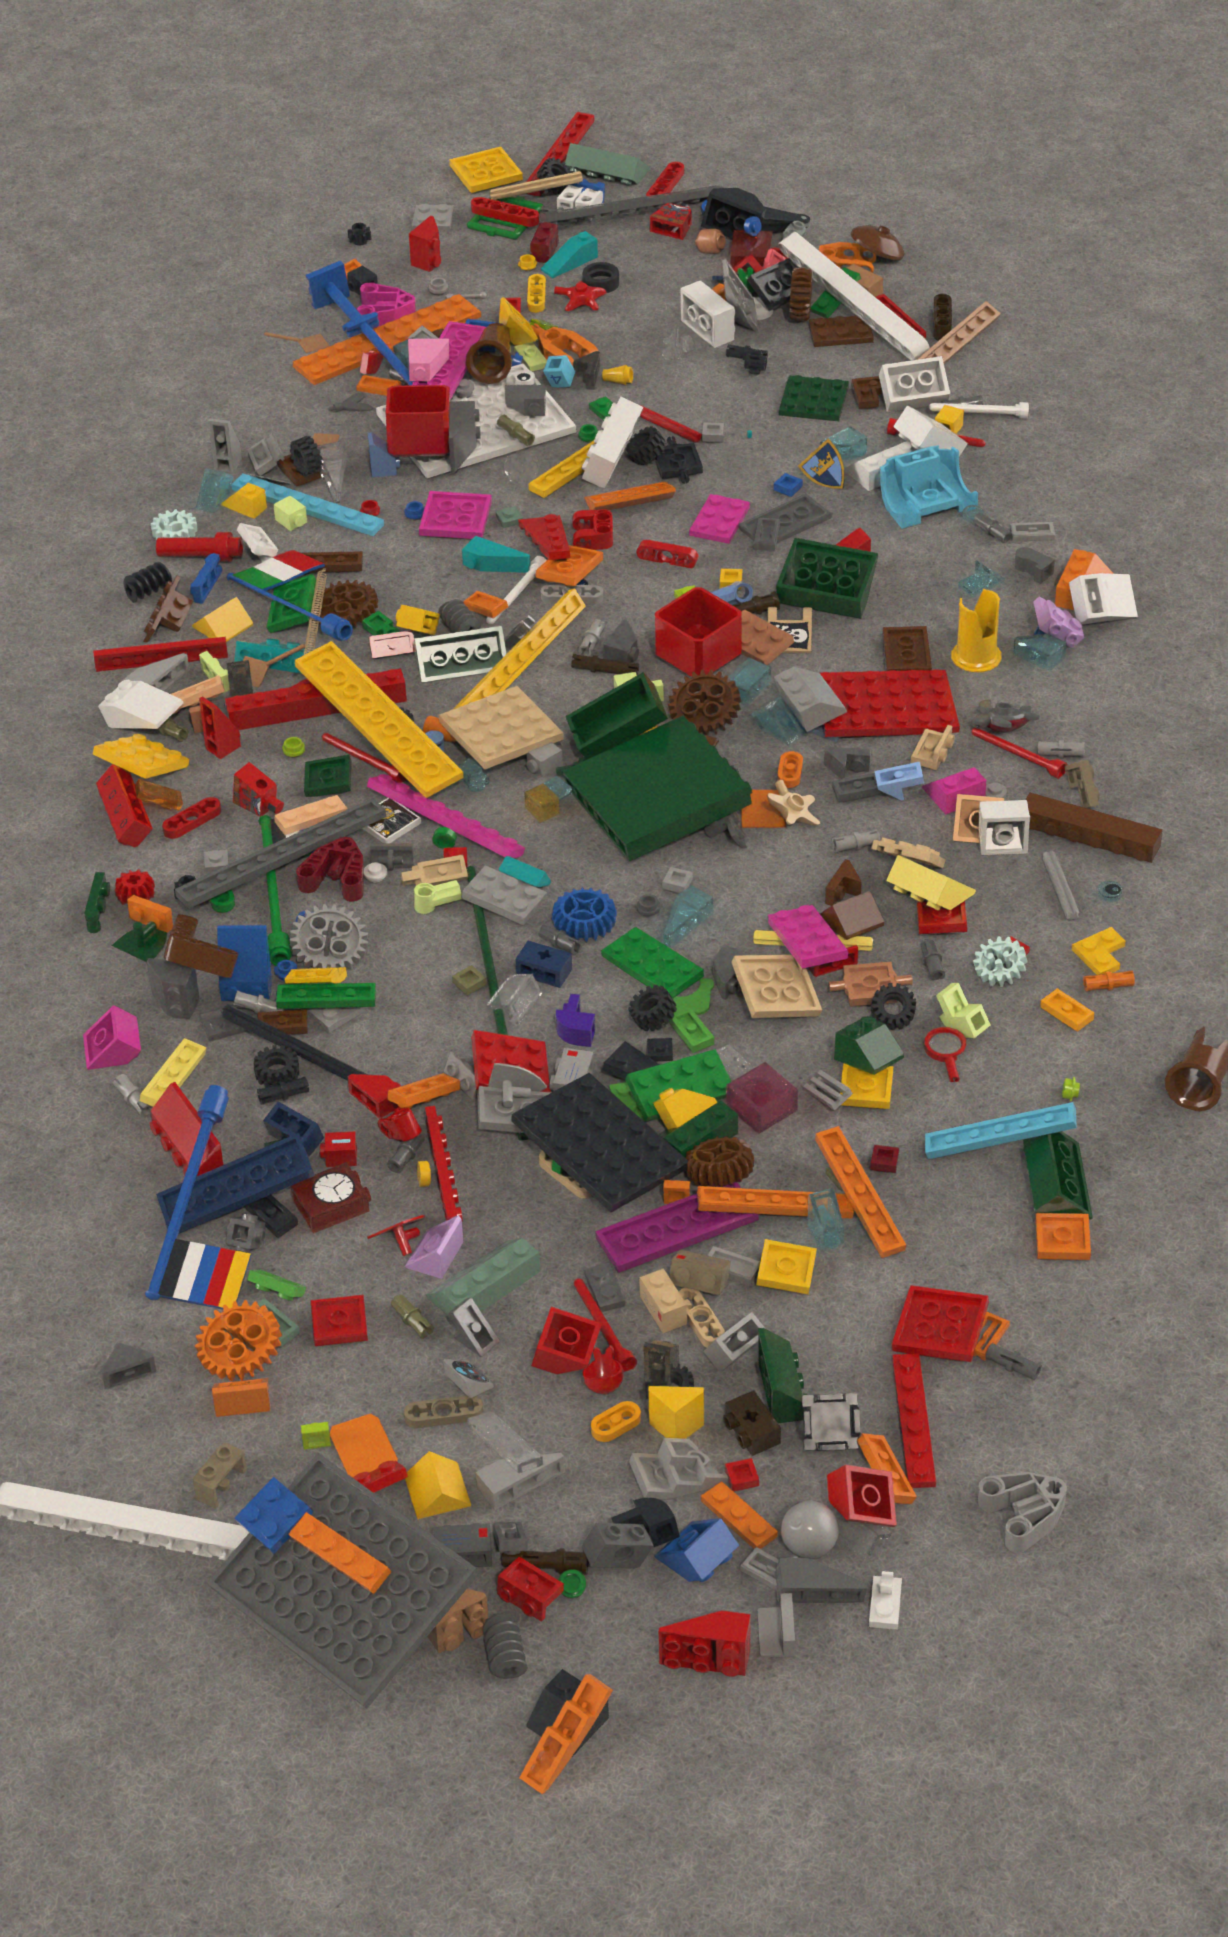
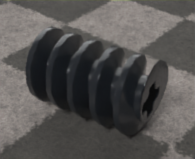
(146, 580)

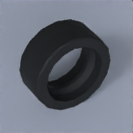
(601, 269)

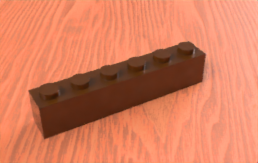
(1093, 828)

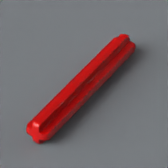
(670, 425)

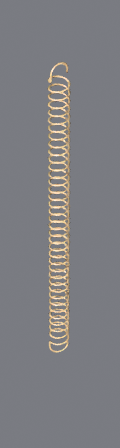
(309, 630)

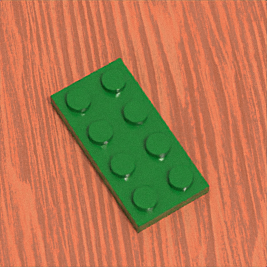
(652, 962)
(697, 1073)

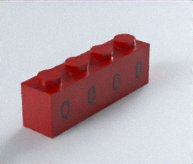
(123, 806)

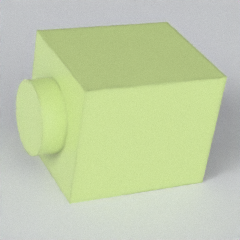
(290, 513)

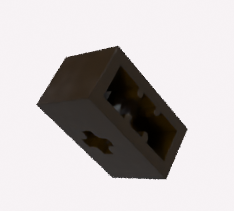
(752, 1423)

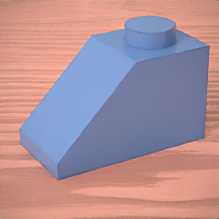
(380, 460)

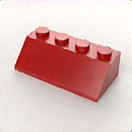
(179, 1126)

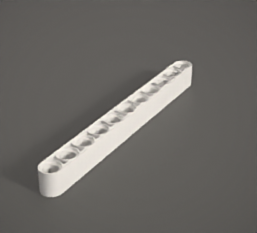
(854, 296)
(120, 1520)

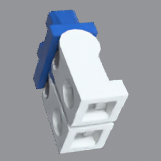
(581, 195)

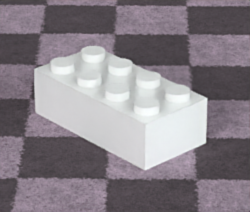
(611, 442)

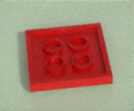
(511, 1050)
(940, 1323)

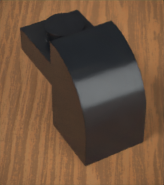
(655, 1517)

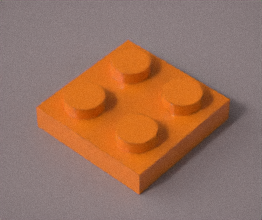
(1063, 1236)

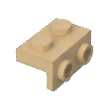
(933, 748)

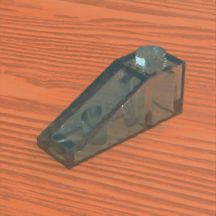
(687, 913)

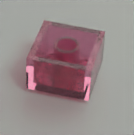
(762, 1097)

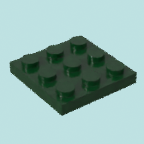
(813, 398)

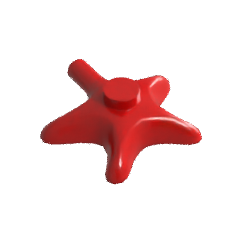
(581, 295)

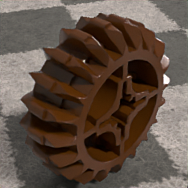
(801, 294)
(720, 1162)

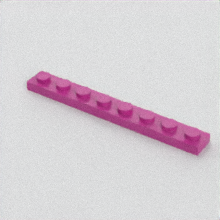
(449, 818)

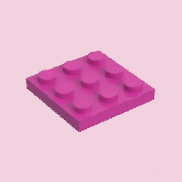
(455, 515)

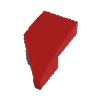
(371, 362)

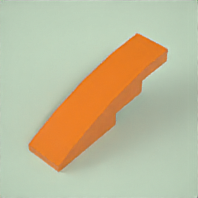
(566, 1734)

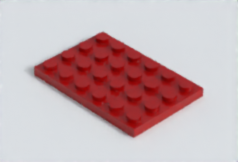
(891, 703)

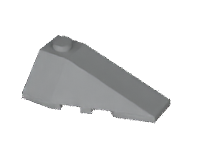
(740, 298)

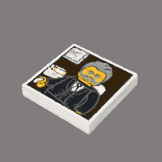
(395, 824)

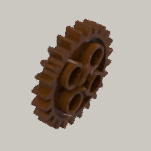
(348, 601)
(705, 701)

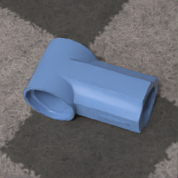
(729, 593)

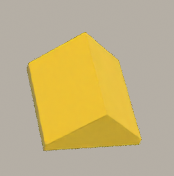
(225, 621)
(676, 1410)
(436, 1486)

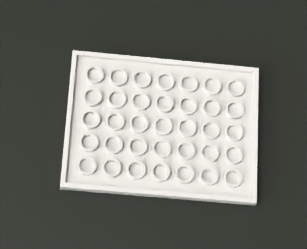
(494, 439)

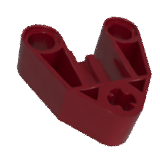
(338, 860)

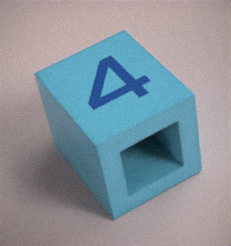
(559, 371)

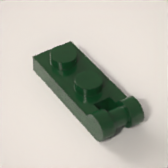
(96, 902)

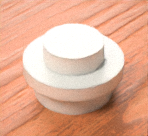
(375, 872)

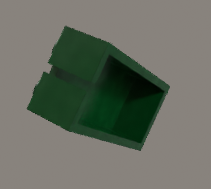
(617, 716)

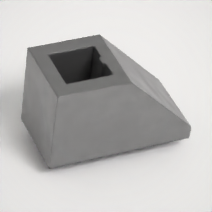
(724, 972)

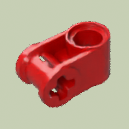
(400, 1125)

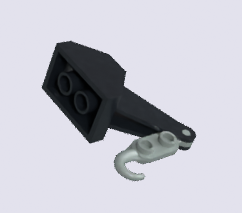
(731, 207)

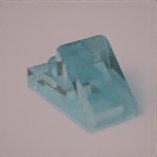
(982, 579)

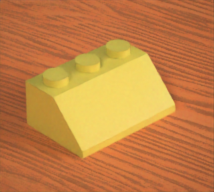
(927, 884)

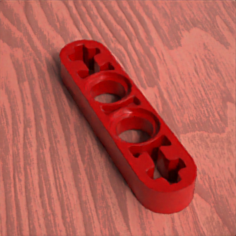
(667, 179)
(505, 211)

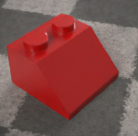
(425, 245)
(565, 1342)
(863, 1495)

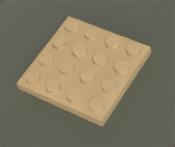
(500, 727)

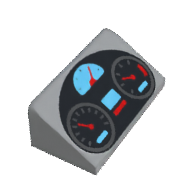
(466, 1377)

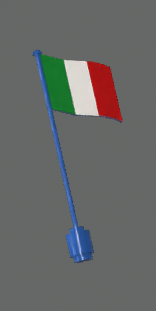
(281, 570)

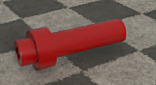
(221, 544)

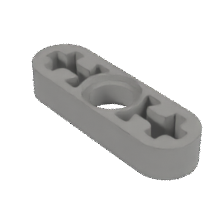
(587, 590)

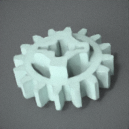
(174, 525)

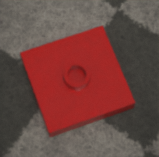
(941, 921)
(339, 1320)

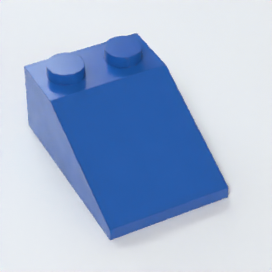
(252, 967)

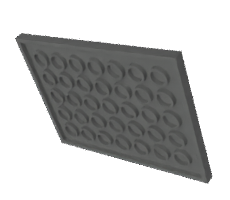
(328, 1617)

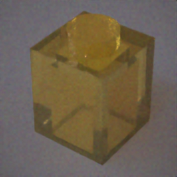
(541, 802)

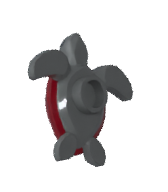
(1002, 717)

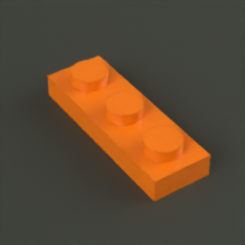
(423, 1090)
(881, 1457)
(739, 1516)

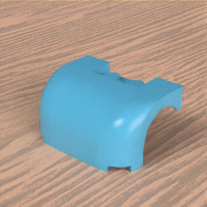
(923, 484)

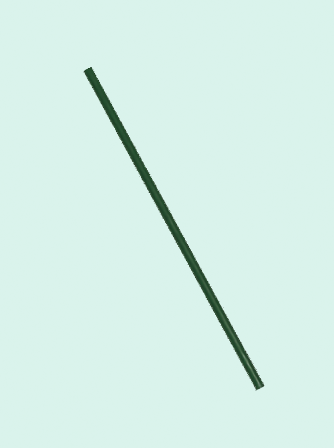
(489, 967)

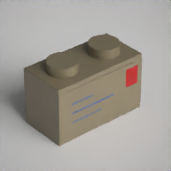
(699, 1272)

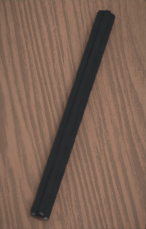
(281, 1038)

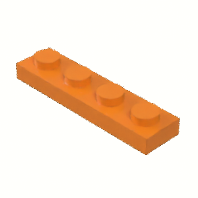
(340, 1553)

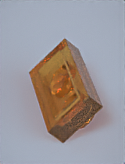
(158, 794)

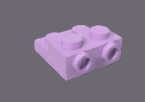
(1058, 622)

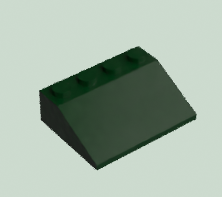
(827, 578)

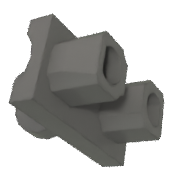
(392, 854)

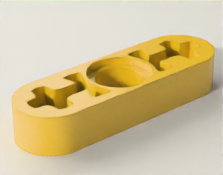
(532, 288)

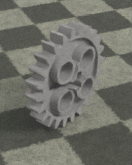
(306, 936)

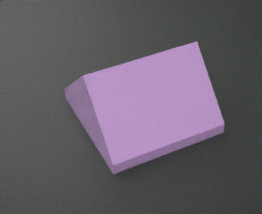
(437, 1248)

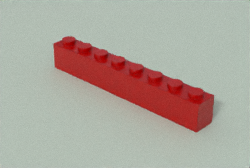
(300, 702)

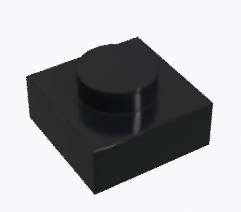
(660, 1049)

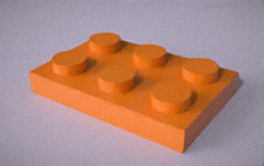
(572, 569)

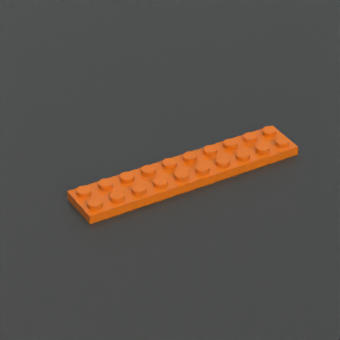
(348, 354)

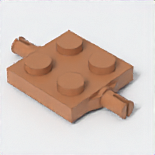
(863, 980)

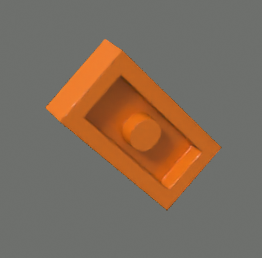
(146, 911)

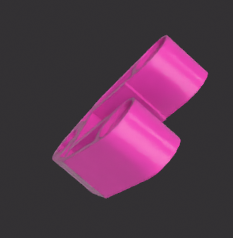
(386, 301)

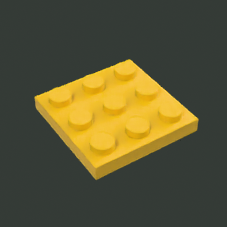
(486, 169)
(141, 756)

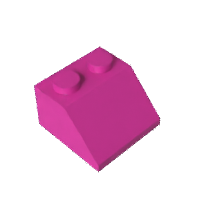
(945, 790)
(112, 1040)

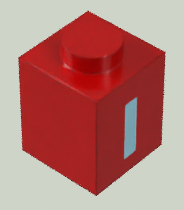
(339, 1148)

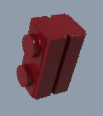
(544, 242)

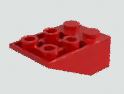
(708, 1643)

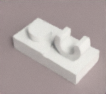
(885, 1601)

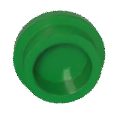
(588, 433)
(573, 1582)

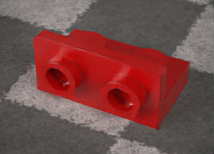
(528, 1588)

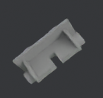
(461, 1070)

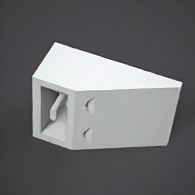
(1102, 597)

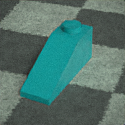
(572, 254)
(494, 557)

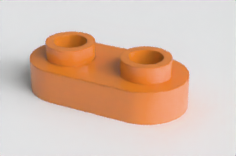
(790, 768)

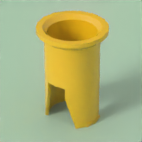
(978, 634)

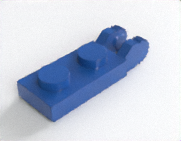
(206, 578)

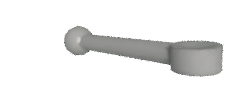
(482, 295)

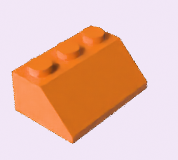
(1079, 564)

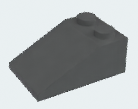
(462, 431)

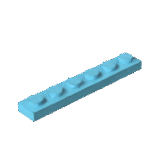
(1000, 1130)

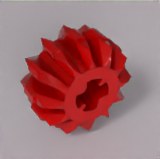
(136, 884)

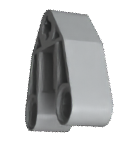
(1036, 1503)

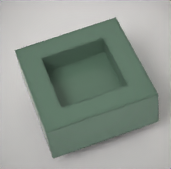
(508, 516)

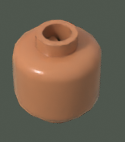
(710, 241)

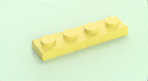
(175, 1069)

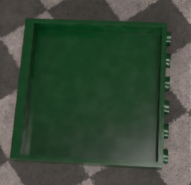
(657, 787)

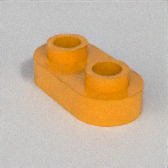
(614, 1423)

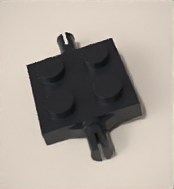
(679, 460)

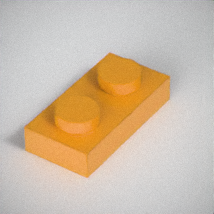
(1067, 1010)

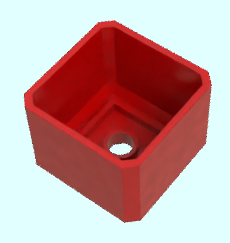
(418, 420)
(698, 632)

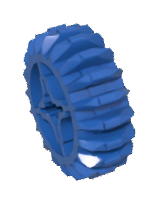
(584, 916)

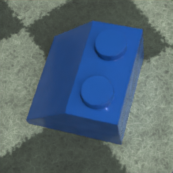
(699, 1549)

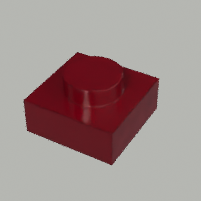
(884, 1158)

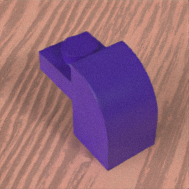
(573, 1025)

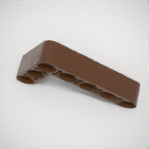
(195, 953)

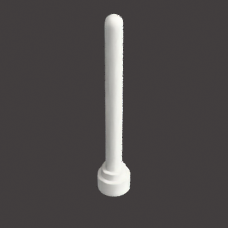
(1020, 410)
(535, 564)

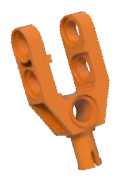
(836, 254)
(557, 339)

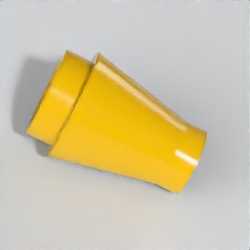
(619, 374)

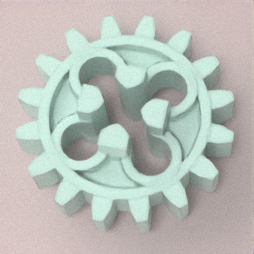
(986, 961)

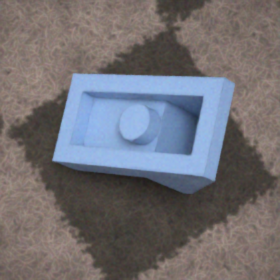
(895, 778)

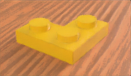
(1097, 948)

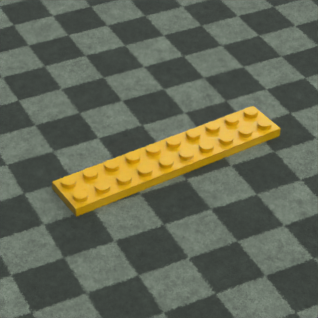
(379, 719)

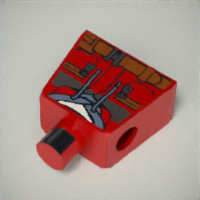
(672, 220)
(255, 791)

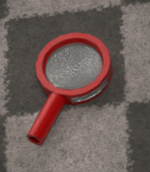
(946, 1046)

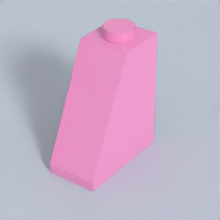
(426, 357)

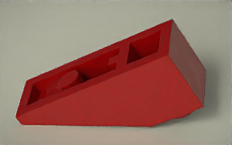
(219, 732)

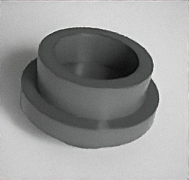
(648, 905)

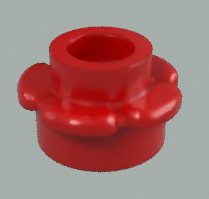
(370, 507)

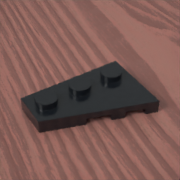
(627, 1060)

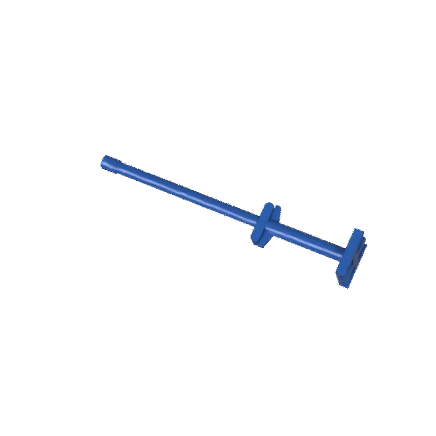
(331, 286)

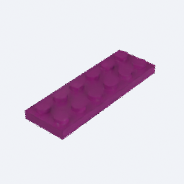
(666, 1231)

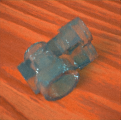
(474, 775)

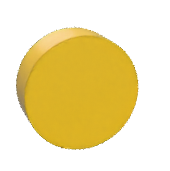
(423, 1173)

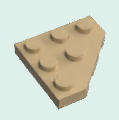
(915, 853)

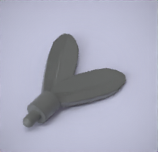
(352, 404)

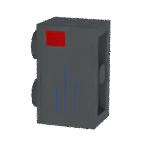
(468, 1541)

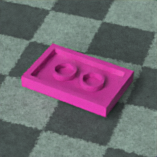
(719, 518)

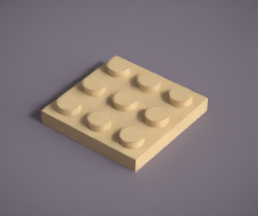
(776, 986)

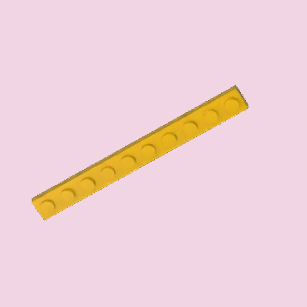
(527, 648)

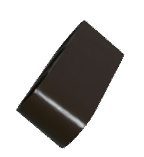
(942, 316)

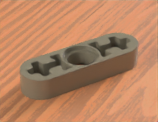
(444, 1403)

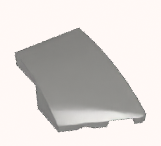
(680, 1472)

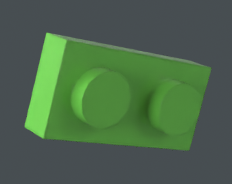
(692, 1030)
(267, 1281)

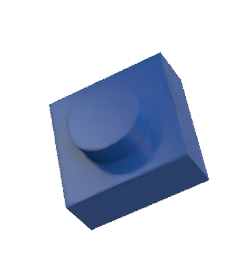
(788, 484)

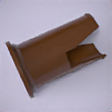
(488, 367)
(1187, 1088)

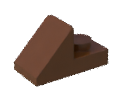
(844, 881)

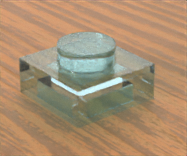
(559, 787)

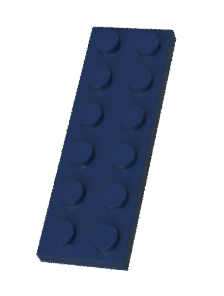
(240, 1182)

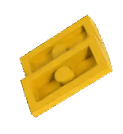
(316, 976)

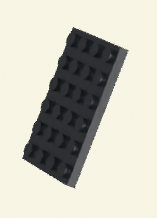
(600, 1142)

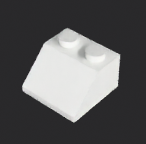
(1004, 827)

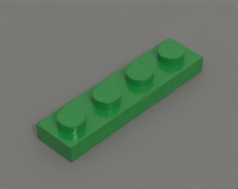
(326, 995)

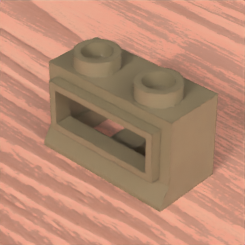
(215, 1470)

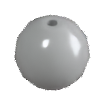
(810, 1529)

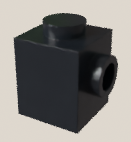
(359, 277)

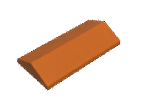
(631, 496)

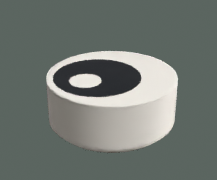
(524, 377)

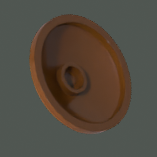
(878, 241)

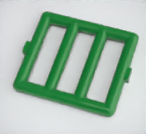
(492, 231)

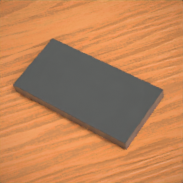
(794, 517)

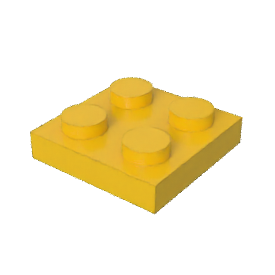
(867, 1088)
(786, 1266)

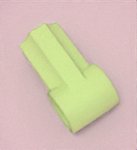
(428, 896)

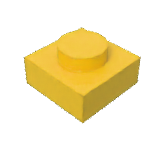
(730, 576)

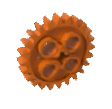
(251, 1322)

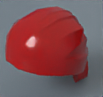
(604, 1373)

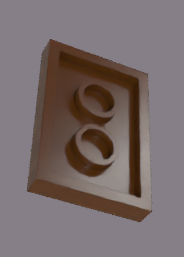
(840, 331)
(906, 648)

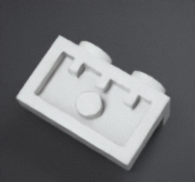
(257, 541)

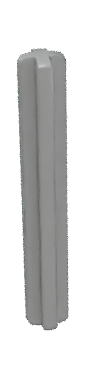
(1060, 885)

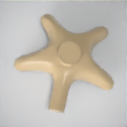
(792, 805)

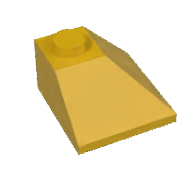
(519, 327)

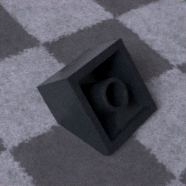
(552, 1700)

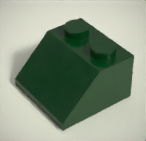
(867, 1046)

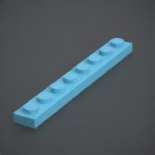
(316, 507)

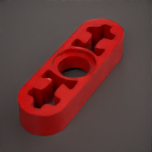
(676, 550)
(204, 811)

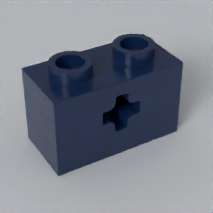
(545, 963)
(285, 1122)

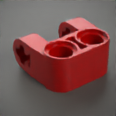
(595, 530)

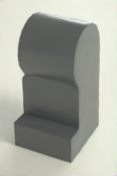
(1034, 563)

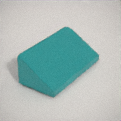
(524, 872)

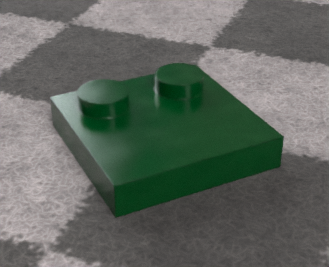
(328, 776)

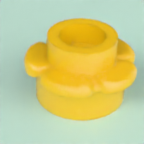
(527, 262)

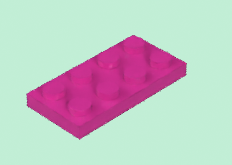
(807, 936)

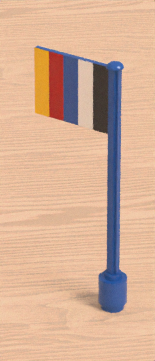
(191, 1269)

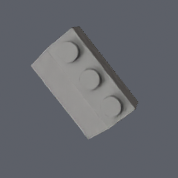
(808, 697)

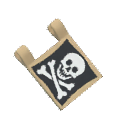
(799, 629)

